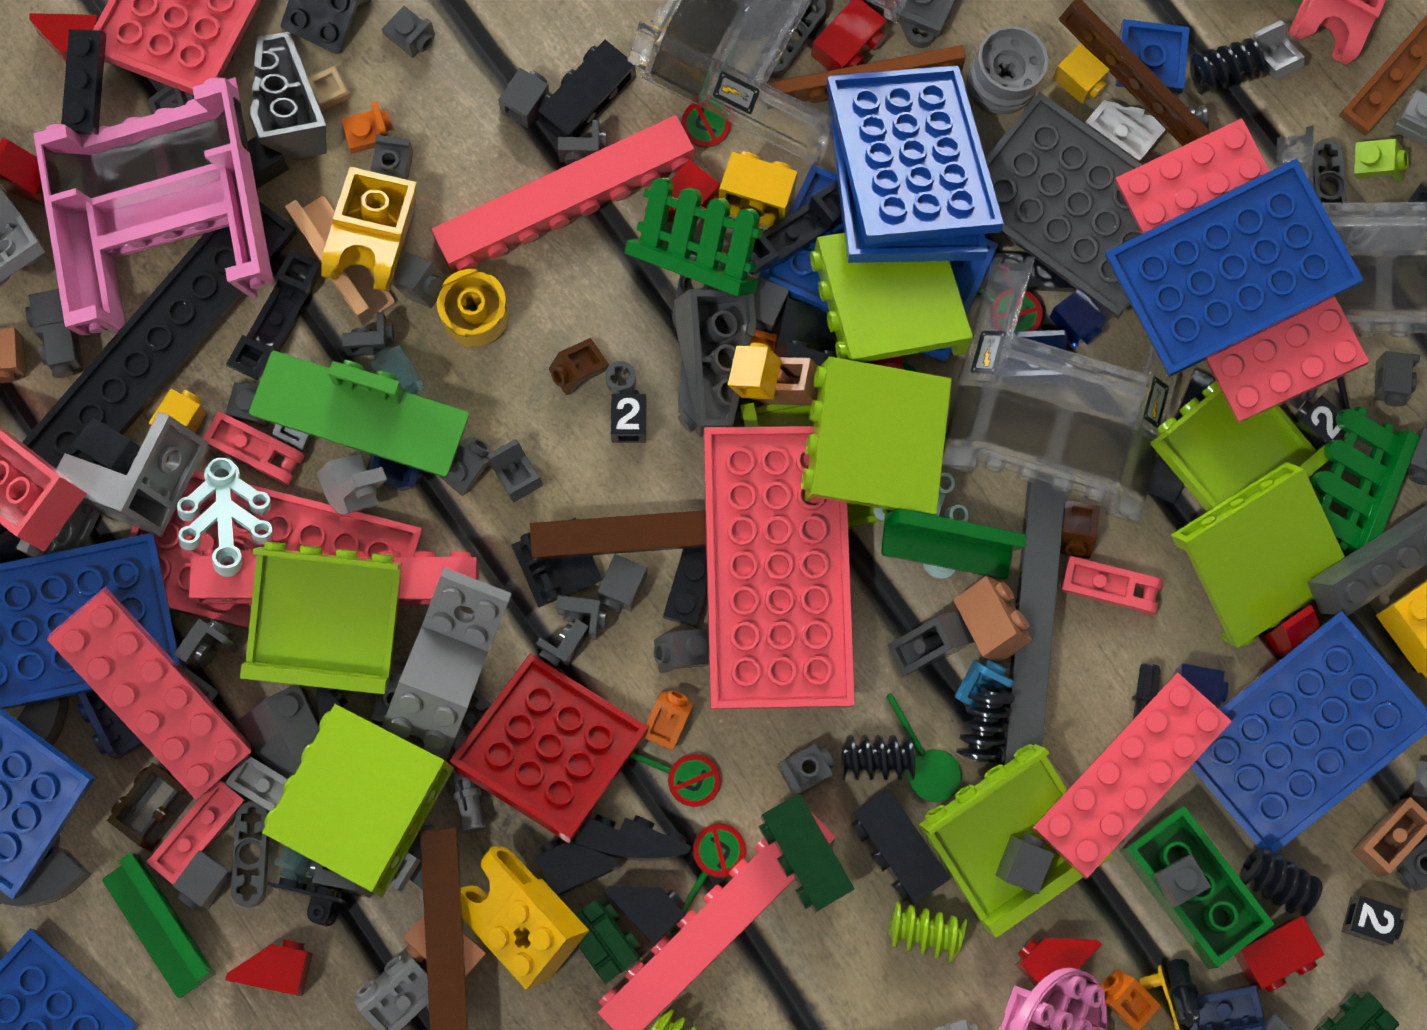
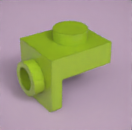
(1380, 159)

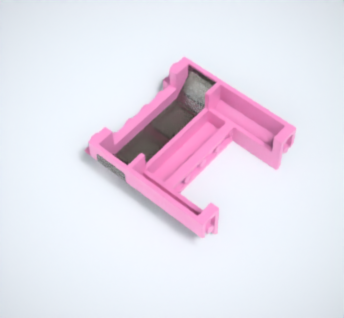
(147, 188)

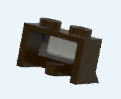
(150, 807)

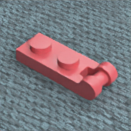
(252, 447)
(1111, 585)

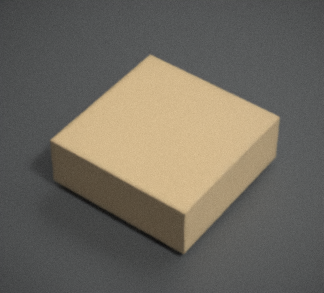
(328, 88)

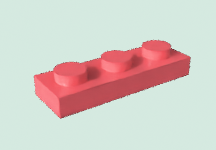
(196, 830)

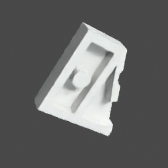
(1126, 128)

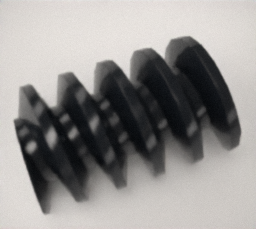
(1227, 63)
(987, 723)
(878, 757)
(1282, 880)

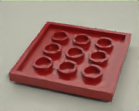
(549, 747)

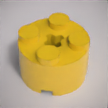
(467, 326)

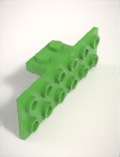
(359, 412)

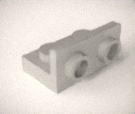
(395, 994)

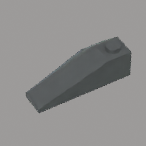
(284, 102)
(708, 332)
(282, 729)

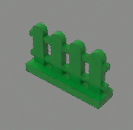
(677, 255)
(1378, 474)

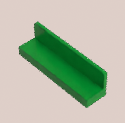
(949, 543)
(158, 925)

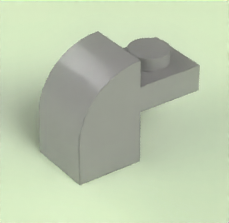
(349, 484)

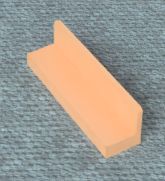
(356, 280)

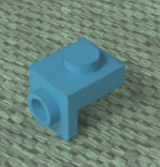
(980, 673)

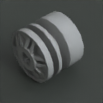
(1007, 53)

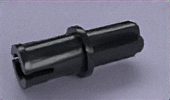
(1146, 687)
(1183, 992)

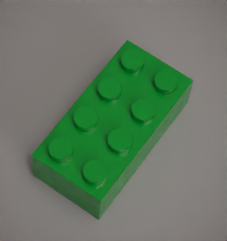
(1216, 920)

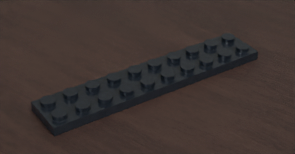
(152, 342)

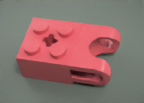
(1346, 19)

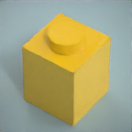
(1082, 74)
(754, 371)
(183, 408)

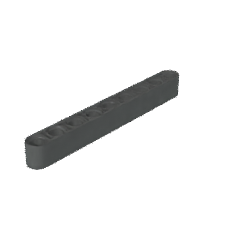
(1037, 603)

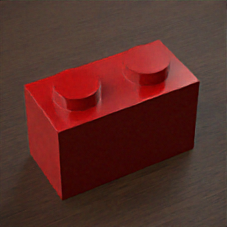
(849, 37)
(1280, 953)

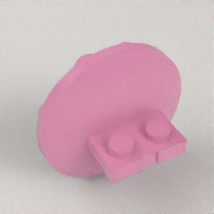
(1059, 1002)

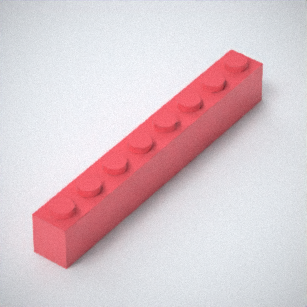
(563, 195)
(417, 583)
(700, 939)

